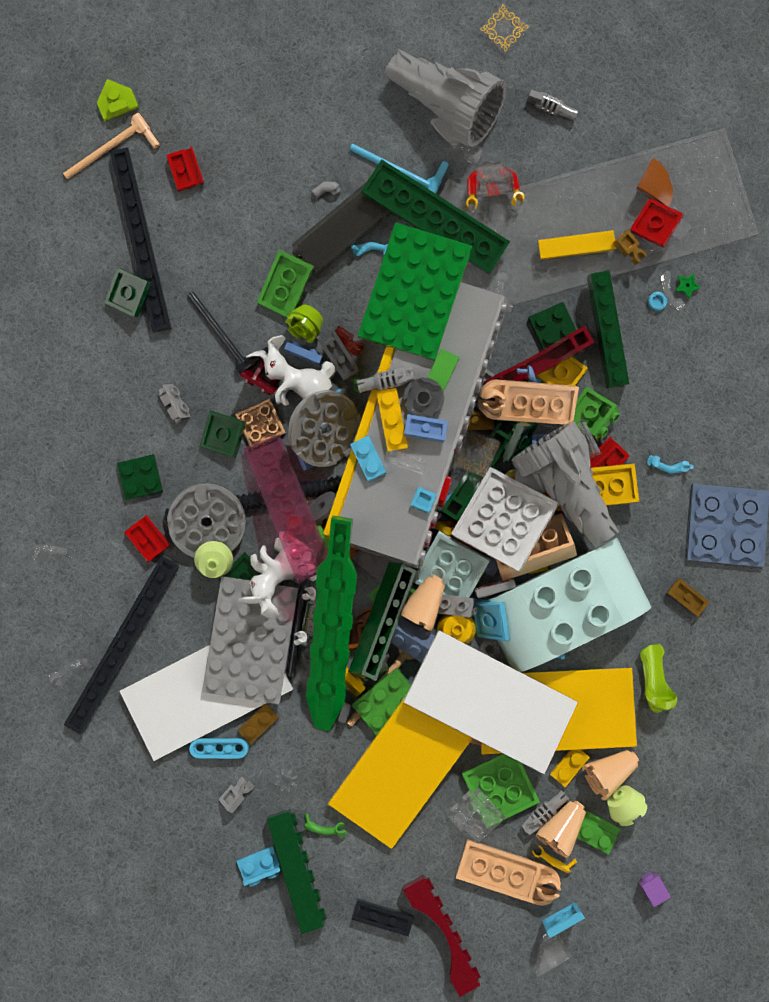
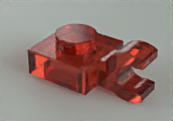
(347, 340)

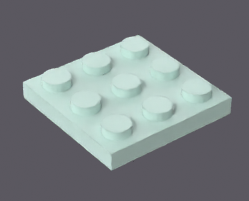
(455, 564)

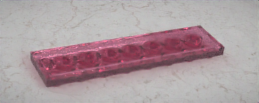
(287, 506)

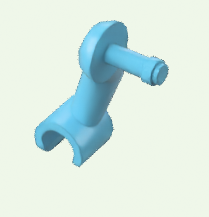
(363, 248)
(680, 467)

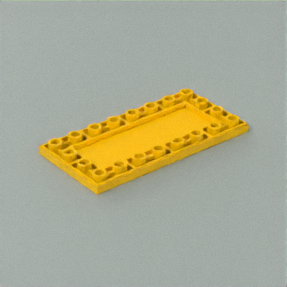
(603, 710)
(398, 773)

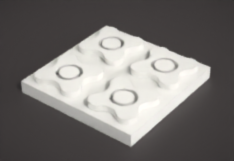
(505, 519)

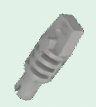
(551, 105)
(386, 379)
(544, 813)

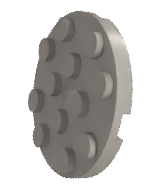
(313, 413)
(201, 502)

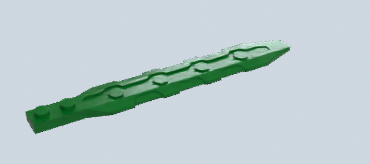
(332, 626)

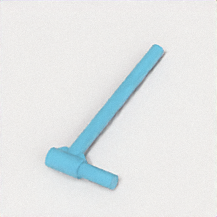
(432, 183)

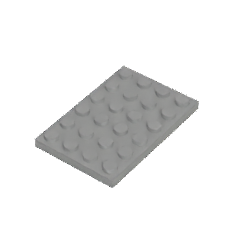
(247, 648)

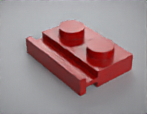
(185, 169)
(611, 455)
(147, 538)

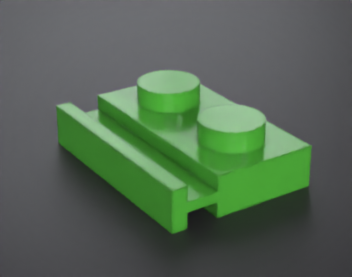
(598, 832)

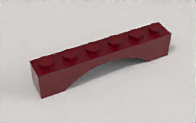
(549, 357)
(462, 974)

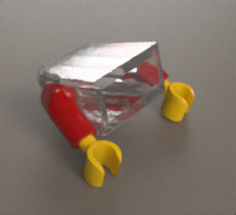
(492, 180)

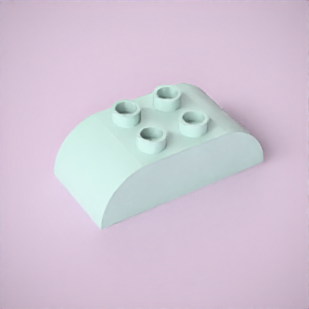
(570, 606)

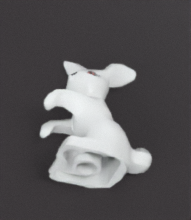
(300, 381)
(272, 574)

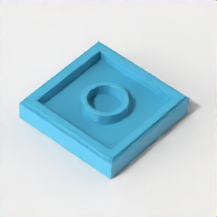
(491, 620)
(562, 919)

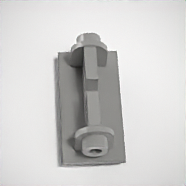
(170, 395)
(457, 606)

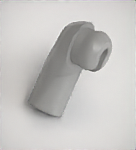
(326, 187)

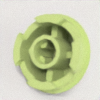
(213, 559)
(626, 805)

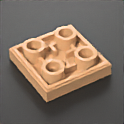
(261, 422)

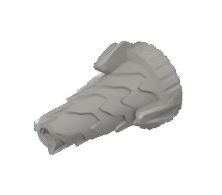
(458, 96)
(562, 468)

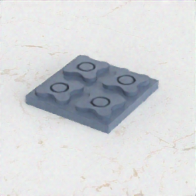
(728, 525)

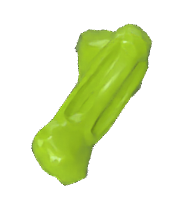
(657, 691)

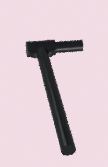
(243, 363)
(297, 626)

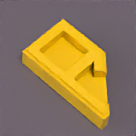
(445, 526)

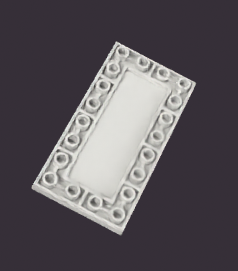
(490, 702)
(175, 711)

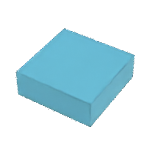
(423, 500)

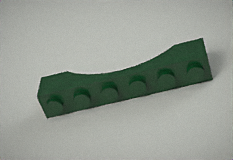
(470, 482)

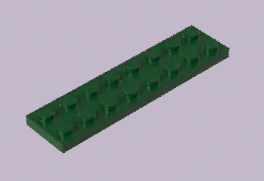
(433, 214)

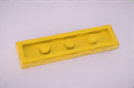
(576, 245)

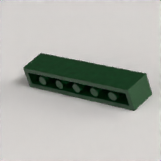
(607, 329)
(382, 621)
(296, 871)

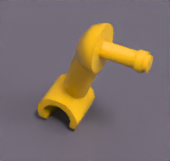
(555, 862)

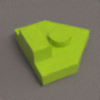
(116, 100)

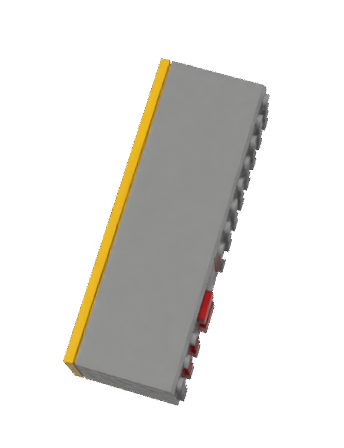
(381, 508)

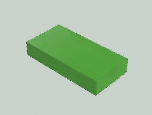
(443, 368)

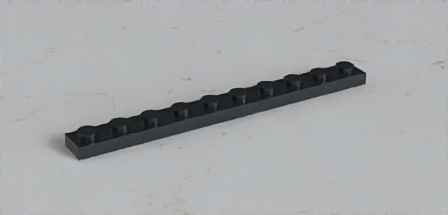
(140, 238)
(121, 645)

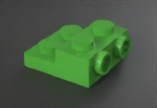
(596, 412)

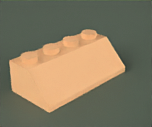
(552, 547)

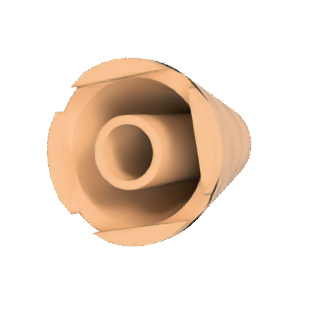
(425, 602)
(610, 772)
(563, 829)

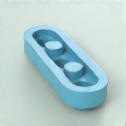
(210, 751)

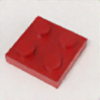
(656, 223)

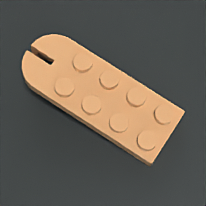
(528, 401)
(508, 873)

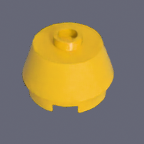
(458, 627)

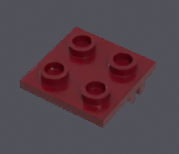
(252, 378)

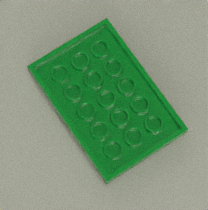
(415, 291)

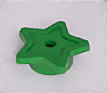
(692, 285)

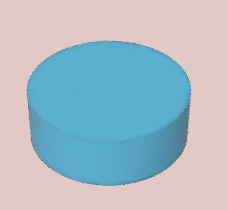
(657, 301)

